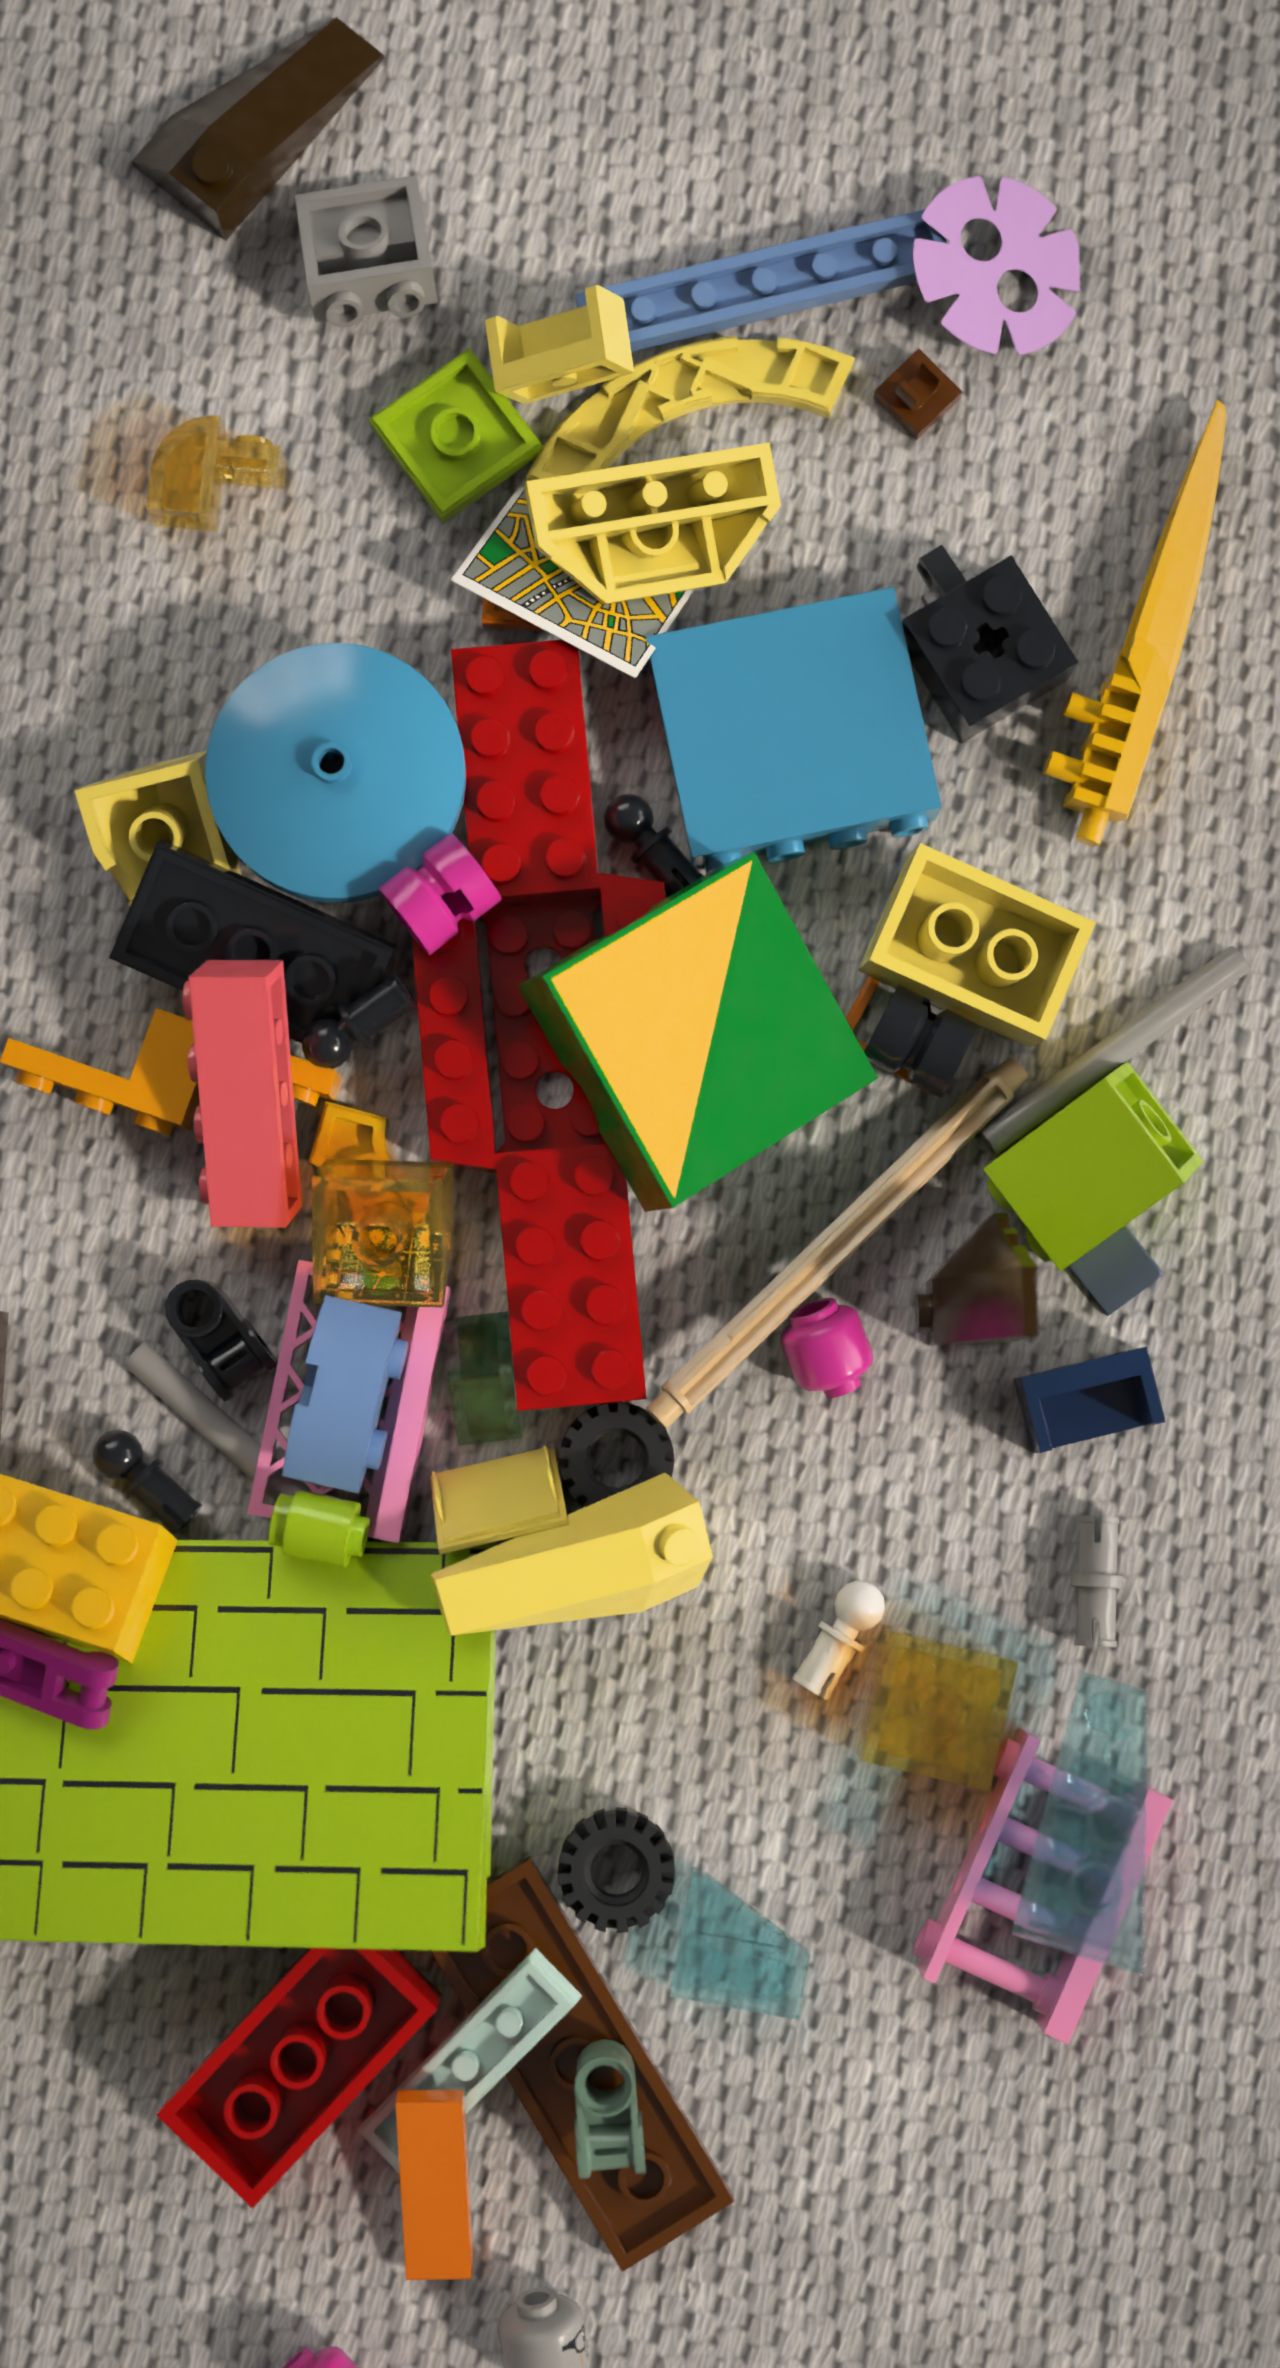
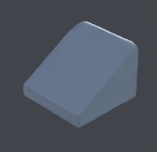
(1116, 1270)

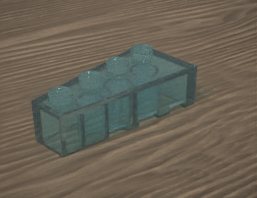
(1090, 1848)

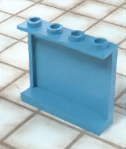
(794, 729)

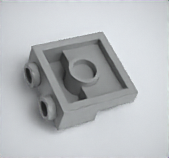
(365, 251)

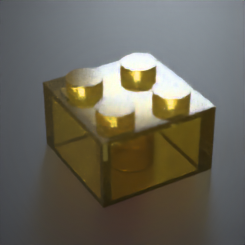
(936, 1708)

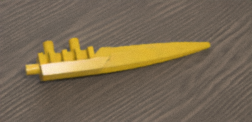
(1136, 692)

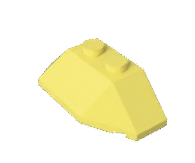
(655, 522)

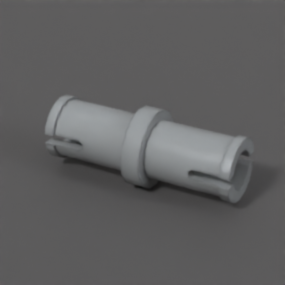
(1097, 1581)

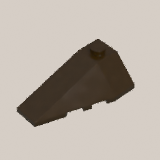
(247, 133)
(982, 1291)

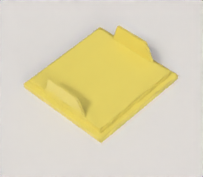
(497, 1500)

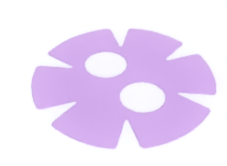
(950, 270)

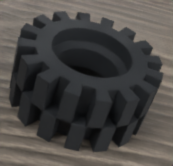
(609, 1909)

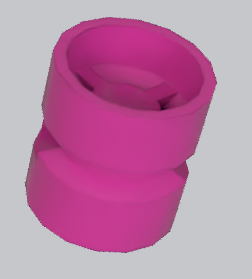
(440, 894)

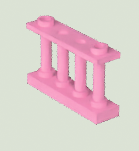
(1056, 1997)

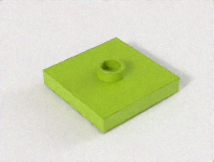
(455, 436)

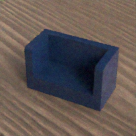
(1089, 1399)

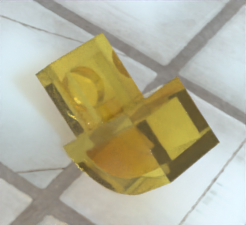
(195, 465)

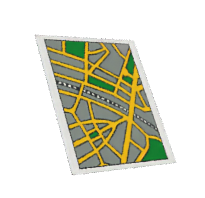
(522, 580)

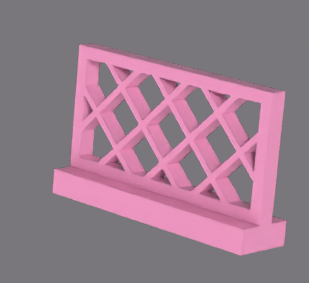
(403, 1420)

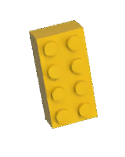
(78, 1568)

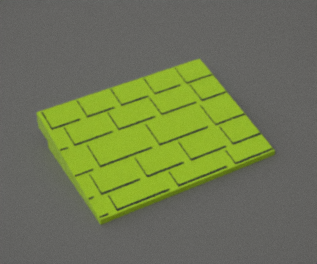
(271, 1768)

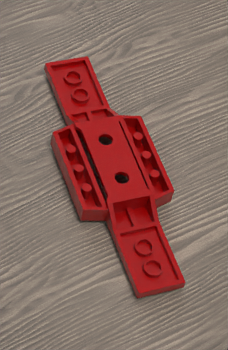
(555, 1175)

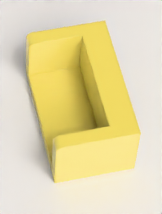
(561, 350)

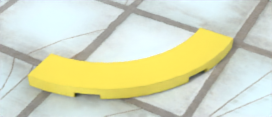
(687, 381)

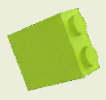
(1092, 1168)

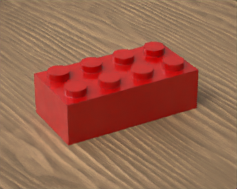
(297, 2062)

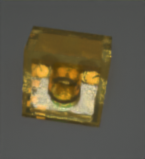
(382, 1231)

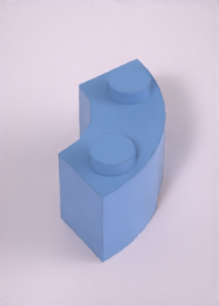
(343, 1392)

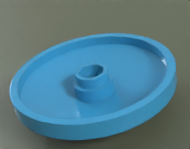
(347, 829)

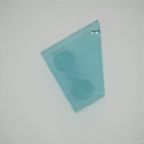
(736, 1954)

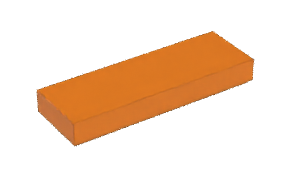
(434, 2184)

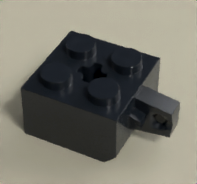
(988, 609)

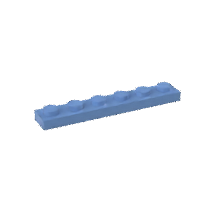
(771, 281)

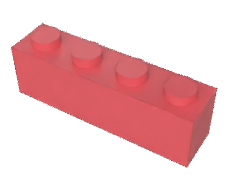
(244, 1092)

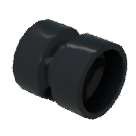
(920, 1041)

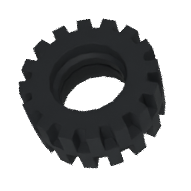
(603, 1420)

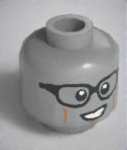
(543, 2333)

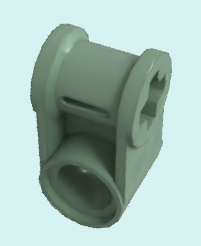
(607, 2121)

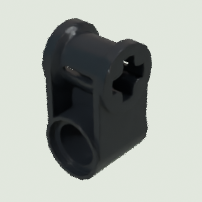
(219, 1340)

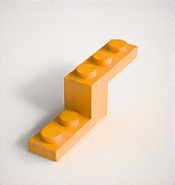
(159, 1081)

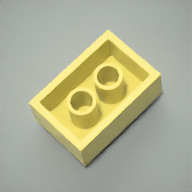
(977, 946)

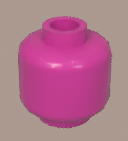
(827, 1347)

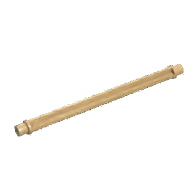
(837, 1243)

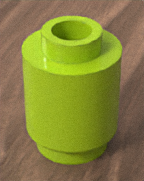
(319, 1527)

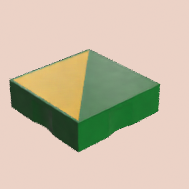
(699, 1033)

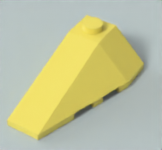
(150, 804)
(604, 1563)

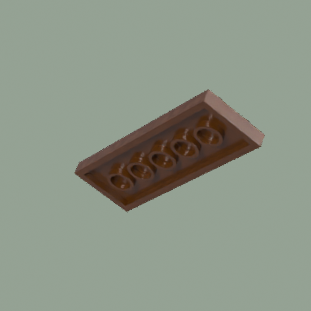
(681, 2180)

